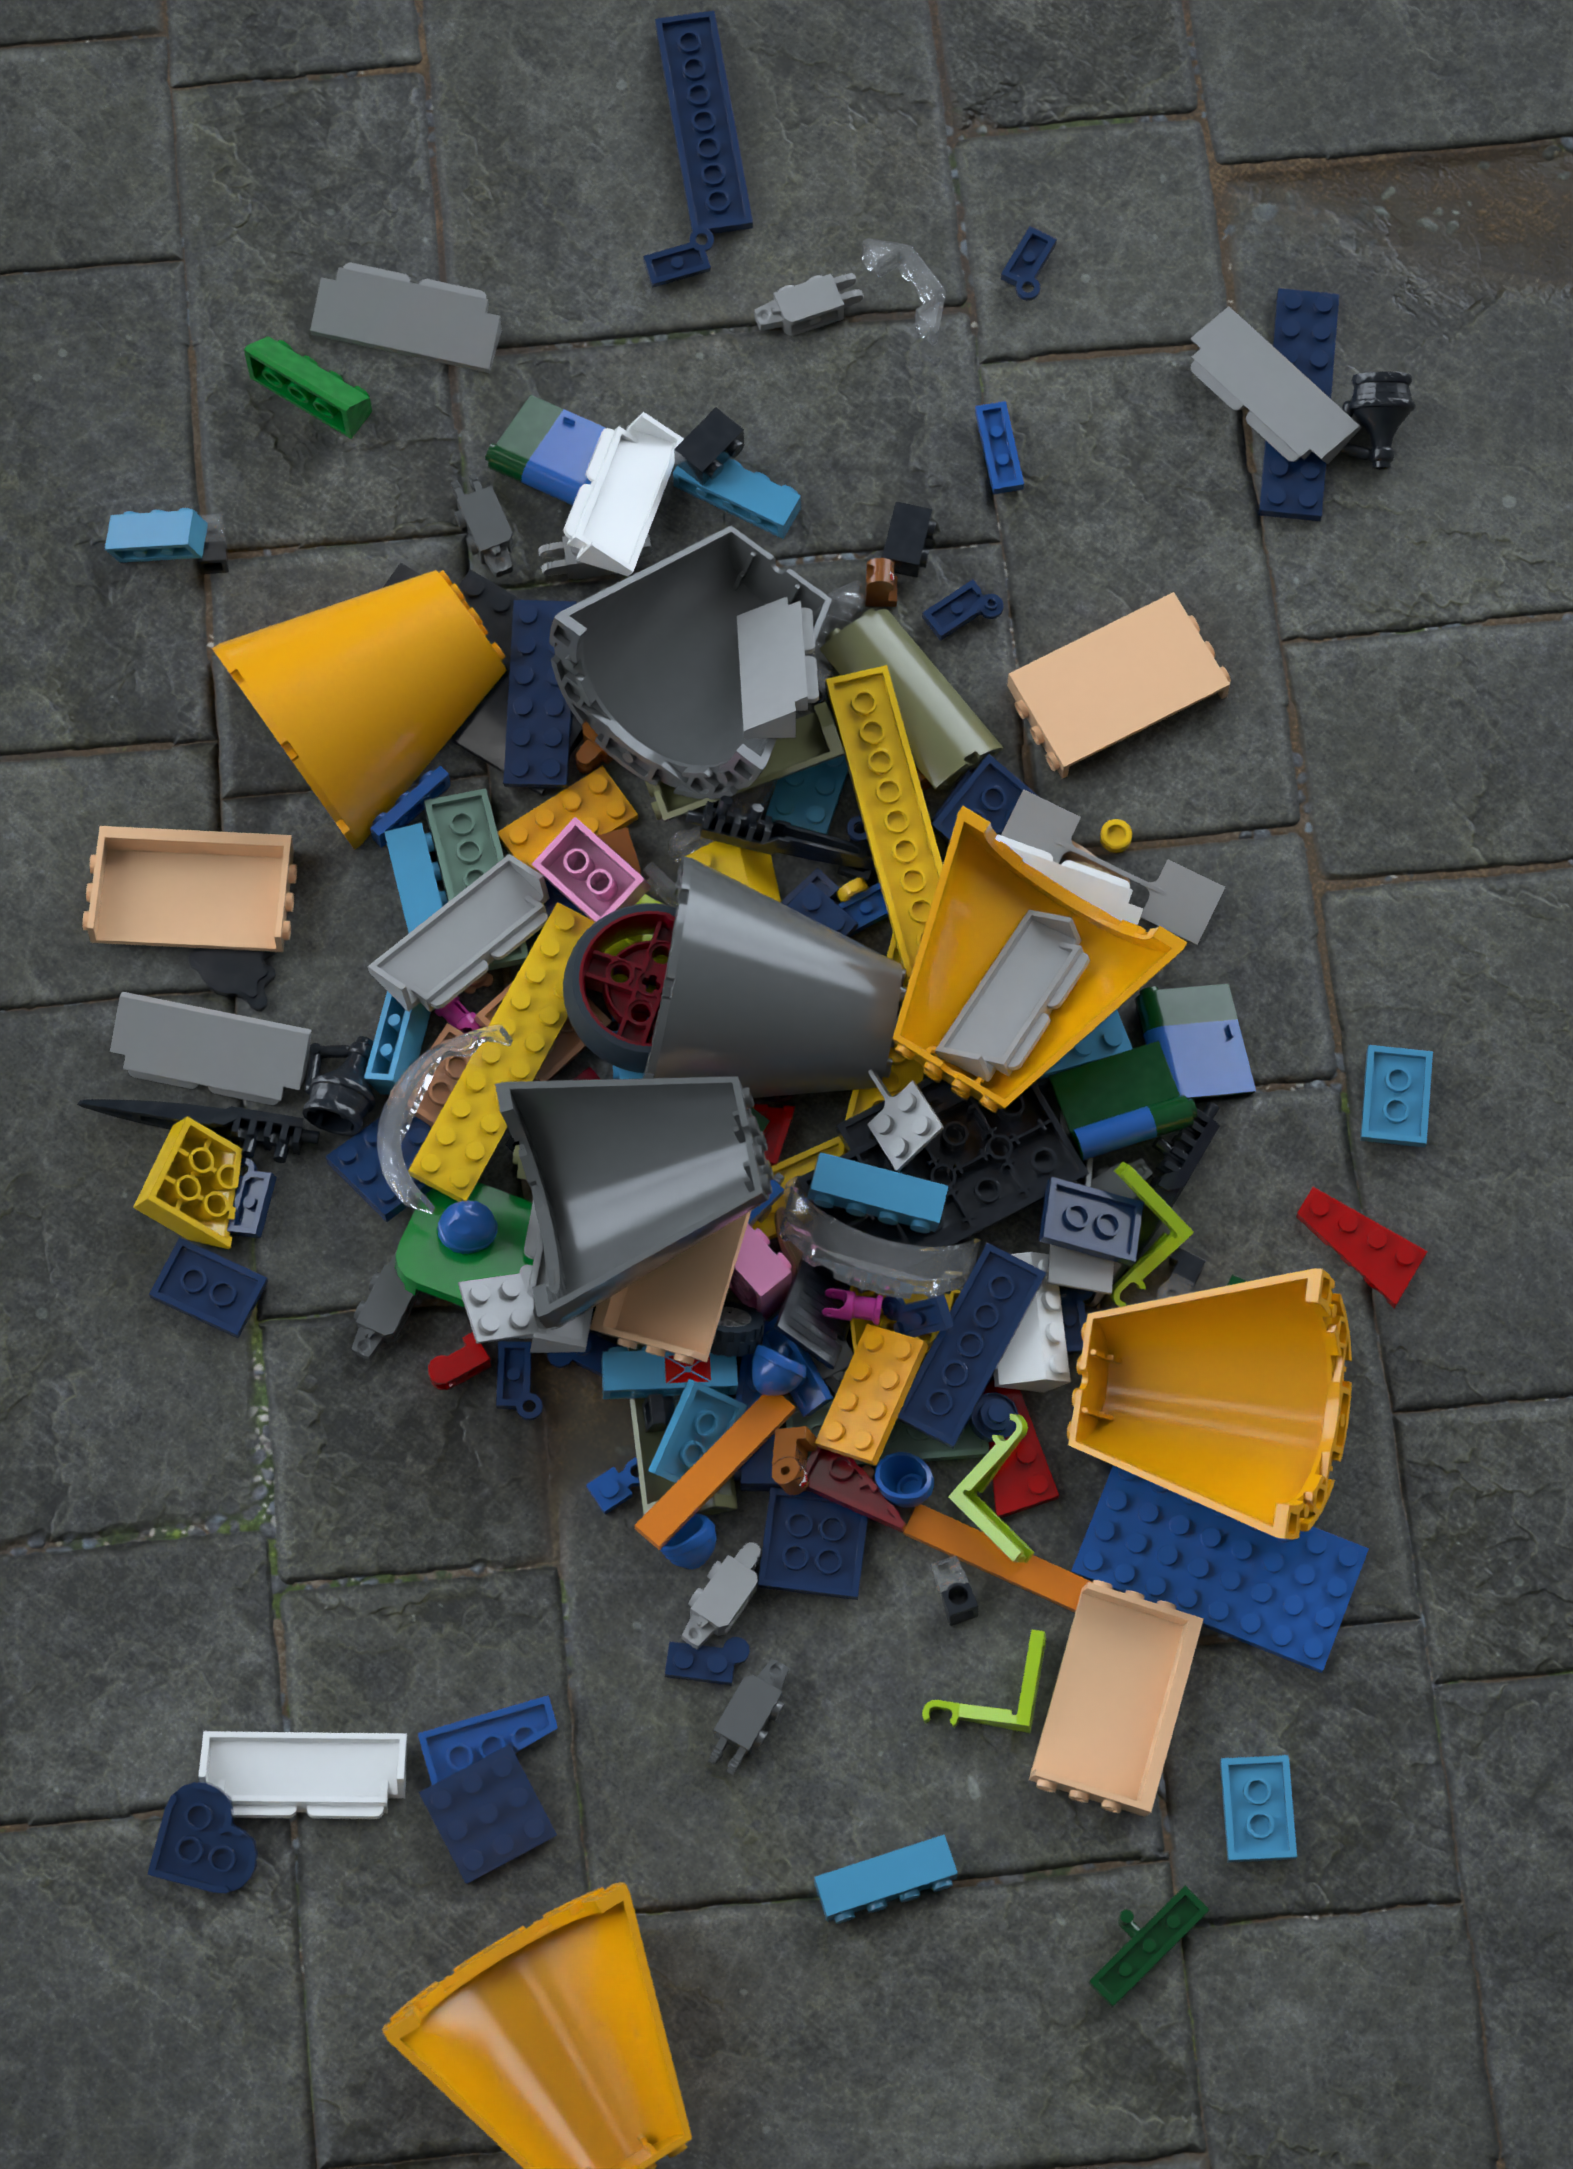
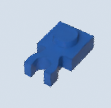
(613, 1487)

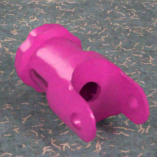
(458, 1016)
(855, 1306)

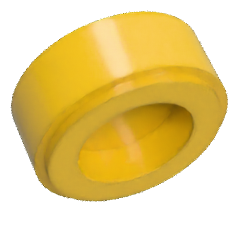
(1115, 835)
(851, 889)

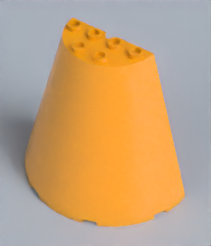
(368, 690)
(972, 916)
(1223, 1396)
(555, 2041)

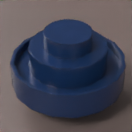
(993, 1417)

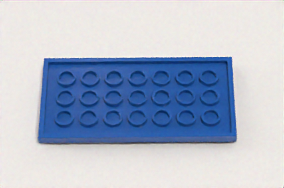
(1233, 1576)

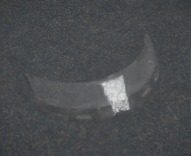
(405, 1100)
(871, 1261)

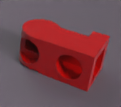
(460, 1365)

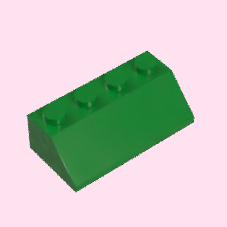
(308, 385)

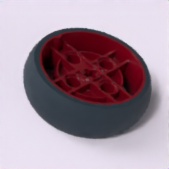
(594, 970)

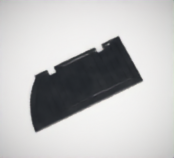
(802, 1314)

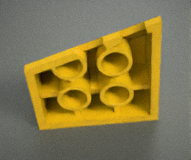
(741, 864)
(193, 1184)

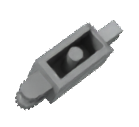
(808, 304)

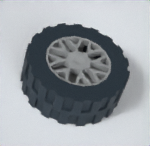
(738, 1330)

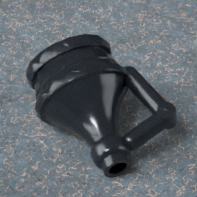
(1381, 405)
(340, 1096)

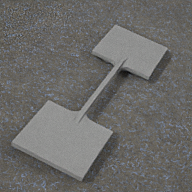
(1176, 900)
(904, 1123)
(1078, 1269)
(498, 1308)

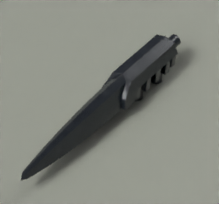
(776, 836)
(231, 1123)
(1177, 1167)

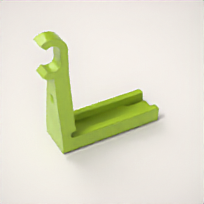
(1163, 1245)
(977, 1480)
(1003, 1717)

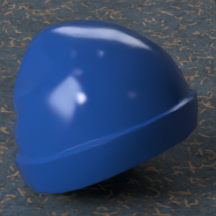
(467, 1227)
(775, 1373)
(904, 1479)
(692, 1543)

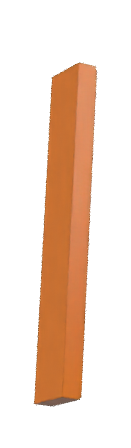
(714, 1469)
(981, 1552)

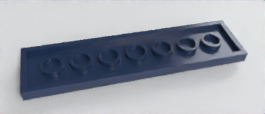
(703, 122)
(1307, 338)

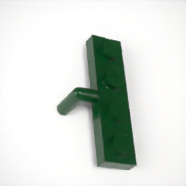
(1147, 1944)

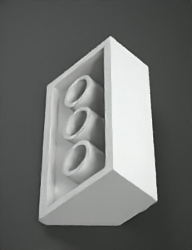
(1038, 1350)

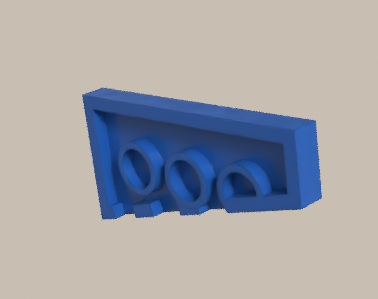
(470, 1740)

